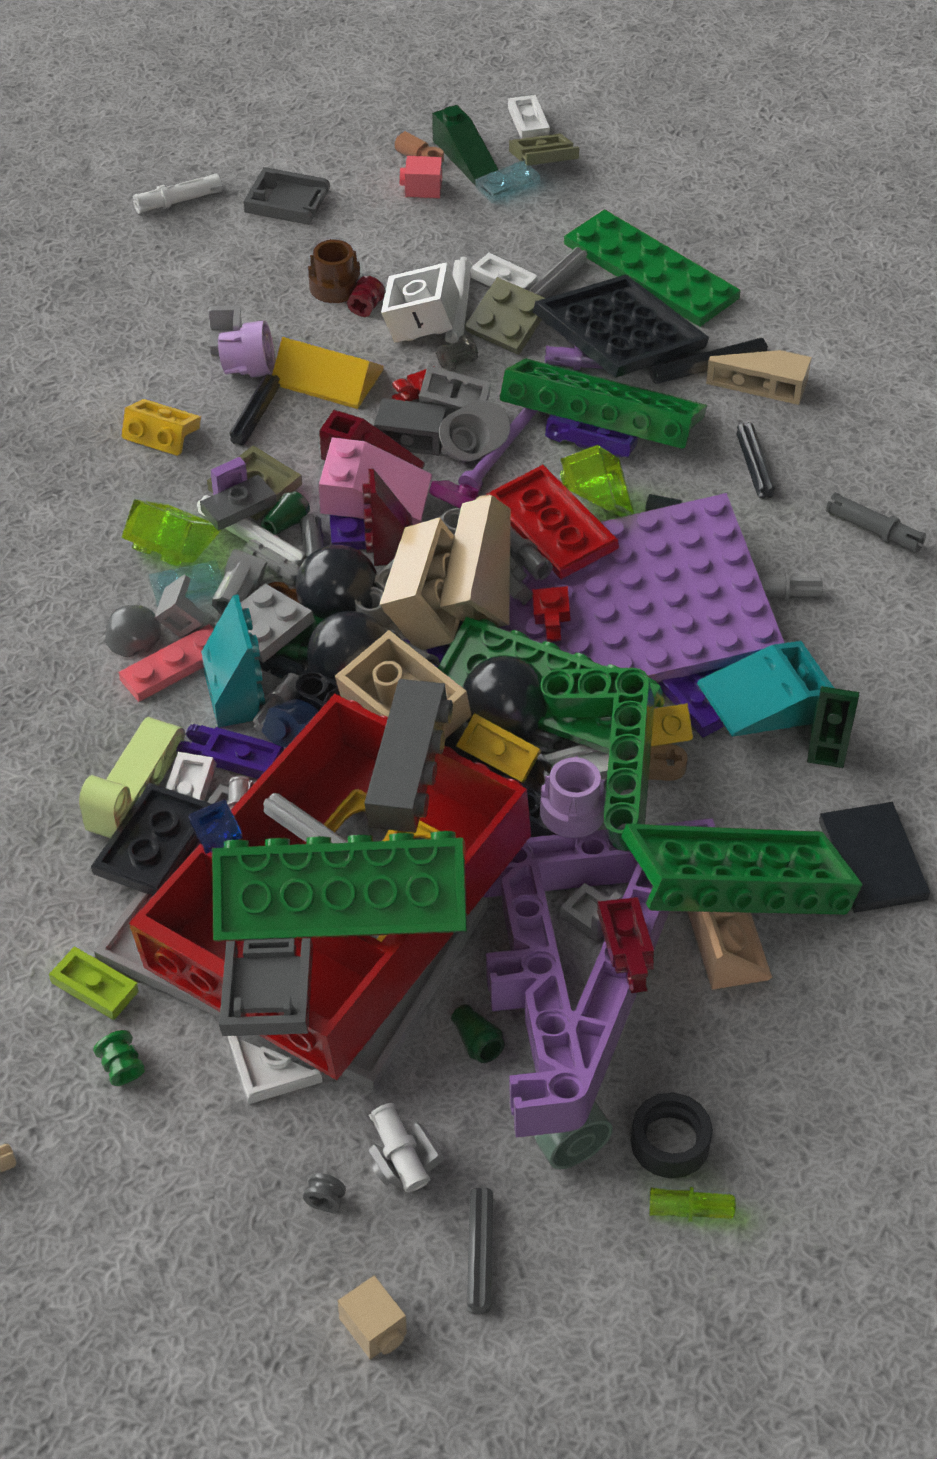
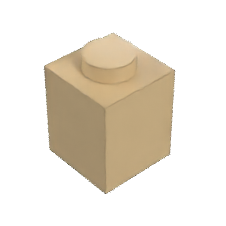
(373, 1318)

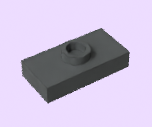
(238, 502)

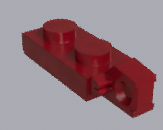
(627, 940)

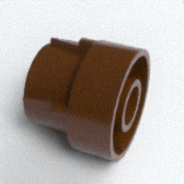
(333, 271)

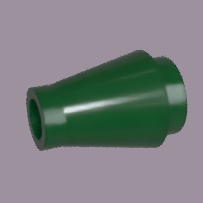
(286, 512)
(479, 1036)

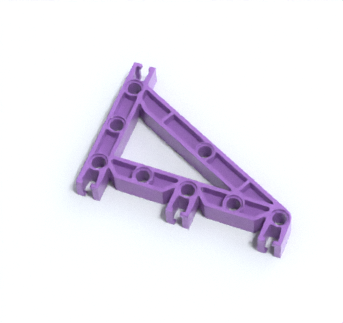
(566, 1045)

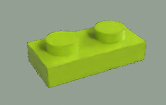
(94, 983)

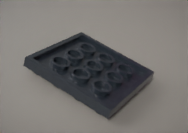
(620, 325)

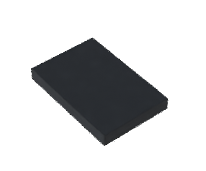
(150, 840)
(878, 854)

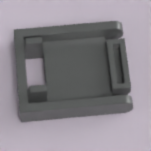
(294, 195)
(265, 982)

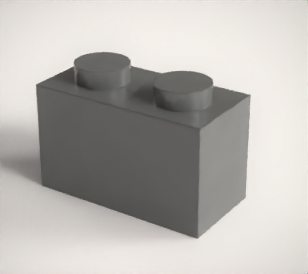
(412, 424)

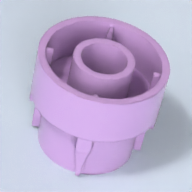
(247, 350)
(573, 798)

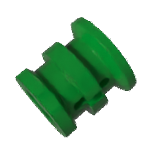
(119, 1057)

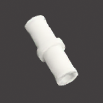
(399, 1147)

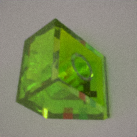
(598, 479)
(167, 531)

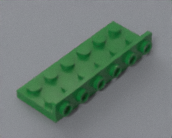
(601, 402)
(484, 640)
(742, 870)
(339, 887)

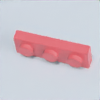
(166, 665)

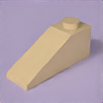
(765, 374)

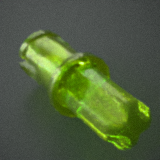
(691, 1204)

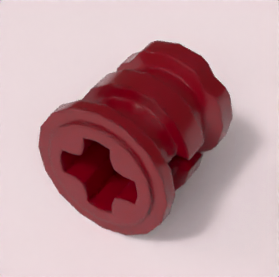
(366, 296)

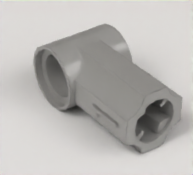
(241, 576)

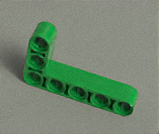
(624, 741)

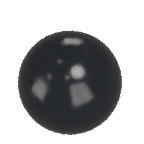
(334, 579)
(340, 641)
(507, 694)

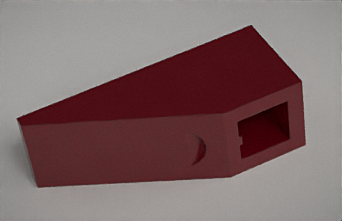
(355, 428)
(385, 518)

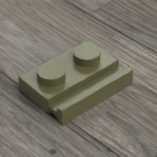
(543, 149)

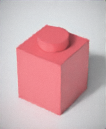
(422, 176)

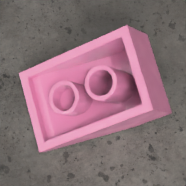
(348, 468)

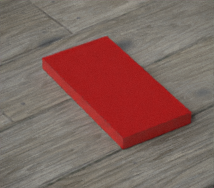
(555, 521)

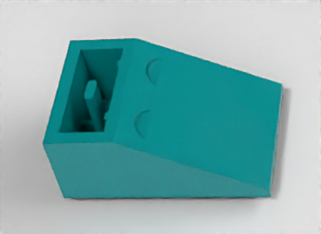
(231, 667)
(766, 689)

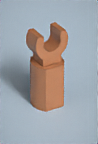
(412, 146)

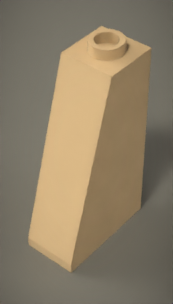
(480, 563)

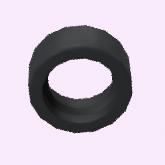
(678, 1107)

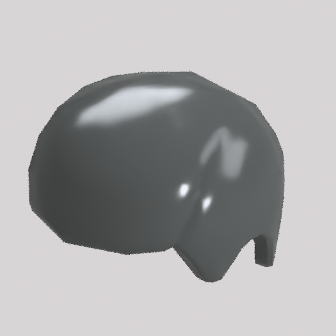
(132, 629)

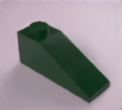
(462, 143)
(832, 726)

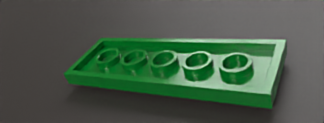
(654, 266)

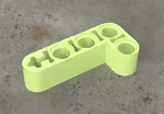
(144, 761)

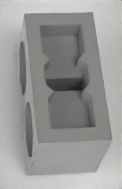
(452, 389)

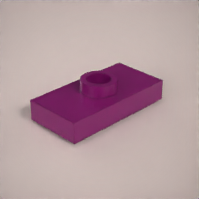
(453, 493)

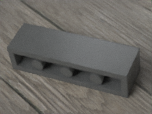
(408, 756)

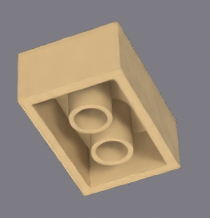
(417, 585)
(375, 675)

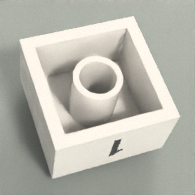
(420, 303)

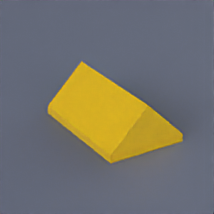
(325, 373)

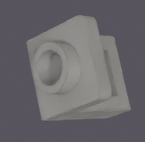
(582, 910)
(426, 1150)

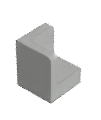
(223, 320)
(176, 610)

